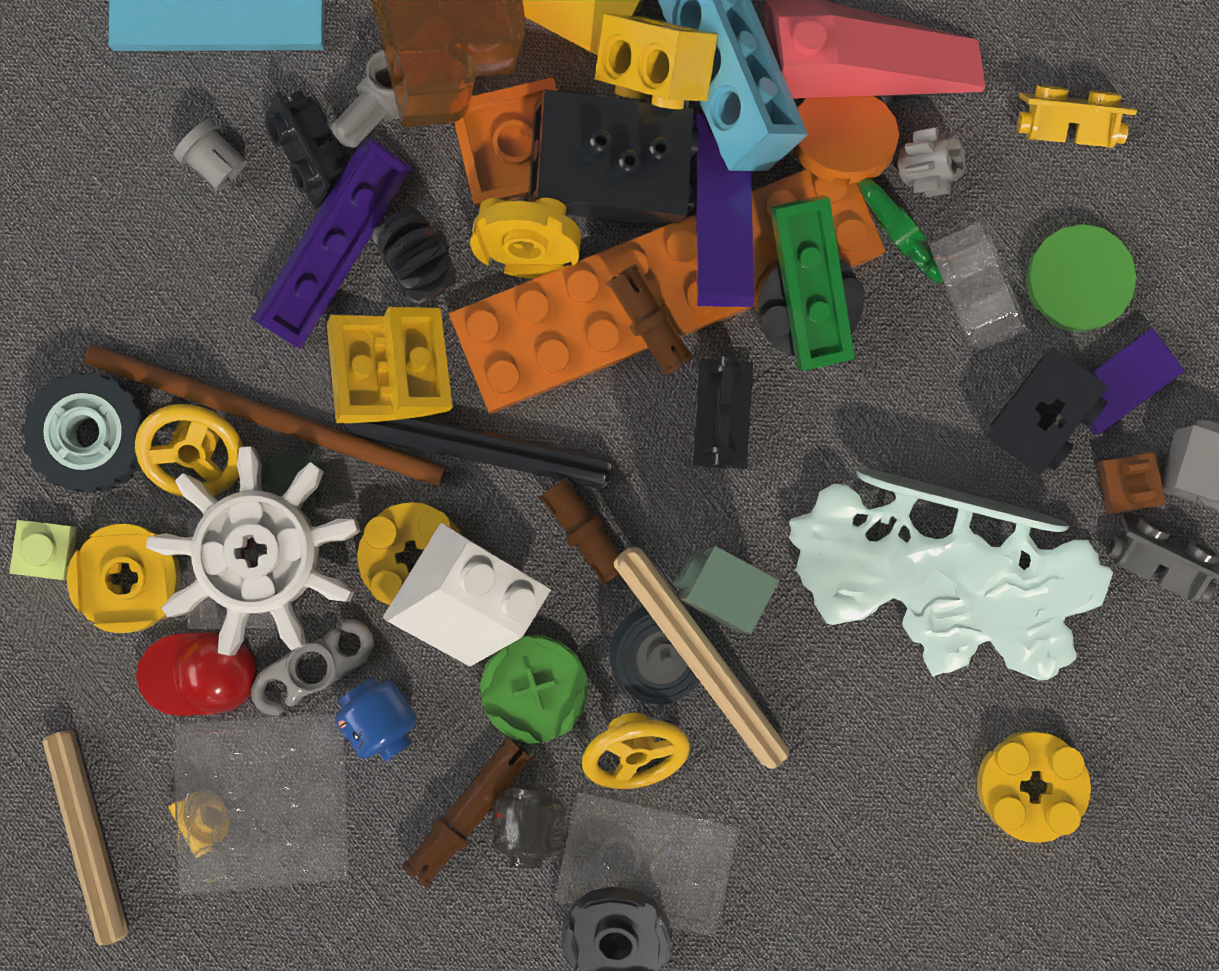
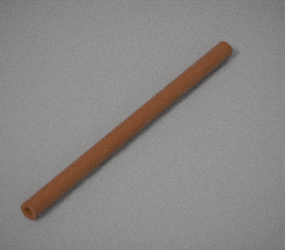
(265, 415)

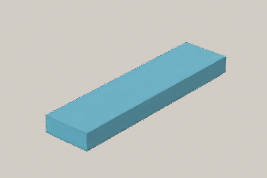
(216, 25)

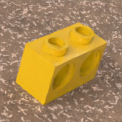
(655, 60)

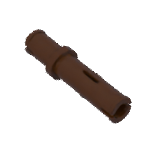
(453, 829)

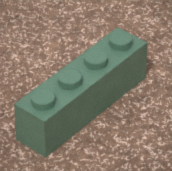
(725, 588)

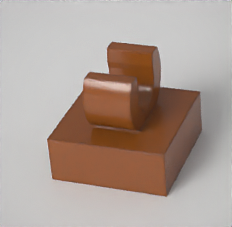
(1131, 483)

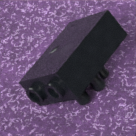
(613, 158)

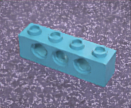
(747, 92)

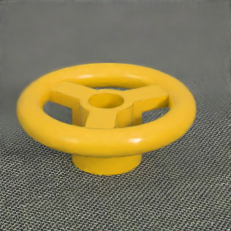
(190, 447)
(634, 742)

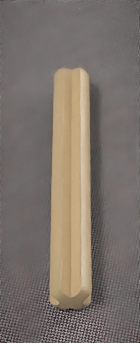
(85, 837)

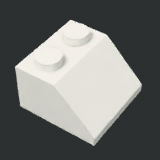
(465, 599)

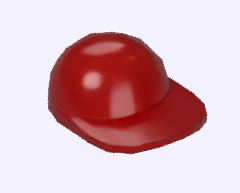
(190, 677)

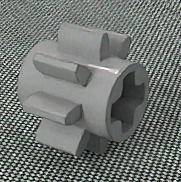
(931, 162)

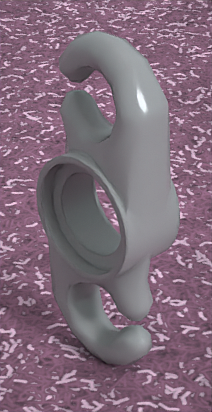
(286, 668)

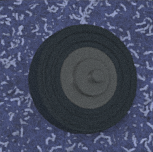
(648, 662)

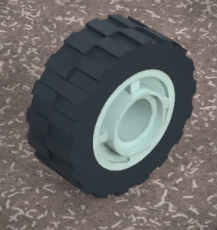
(53, 427)

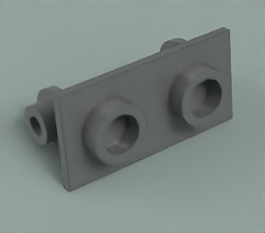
(1149, 544)

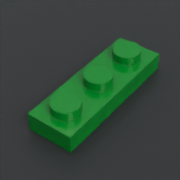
(812, 282)

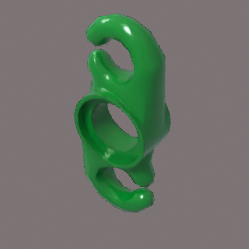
(900, 228)

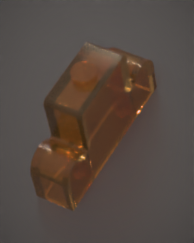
(441, 48)

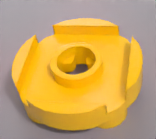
(525, 236)
(387, 537)
(104, 603)
(1056, 810)

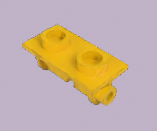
(1096, 117)

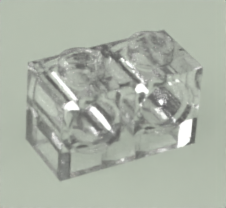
(978, 286)

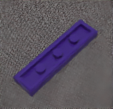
(722, 227)
(332, 243)

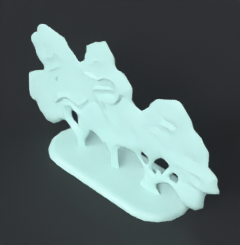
(953, 586)

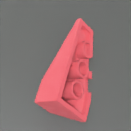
(855, 52)

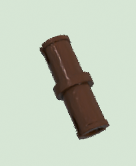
(650, 319)
(582, 529)

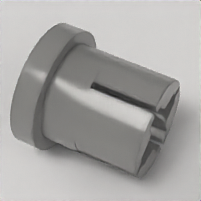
(210, 155)

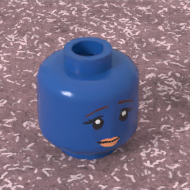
(376, 719)

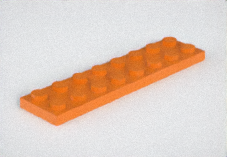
(576, 325)

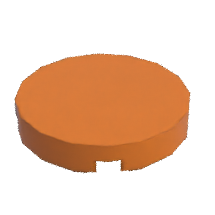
(847, 137)

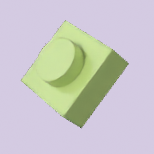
(42, 549)

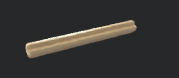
(701, 656)

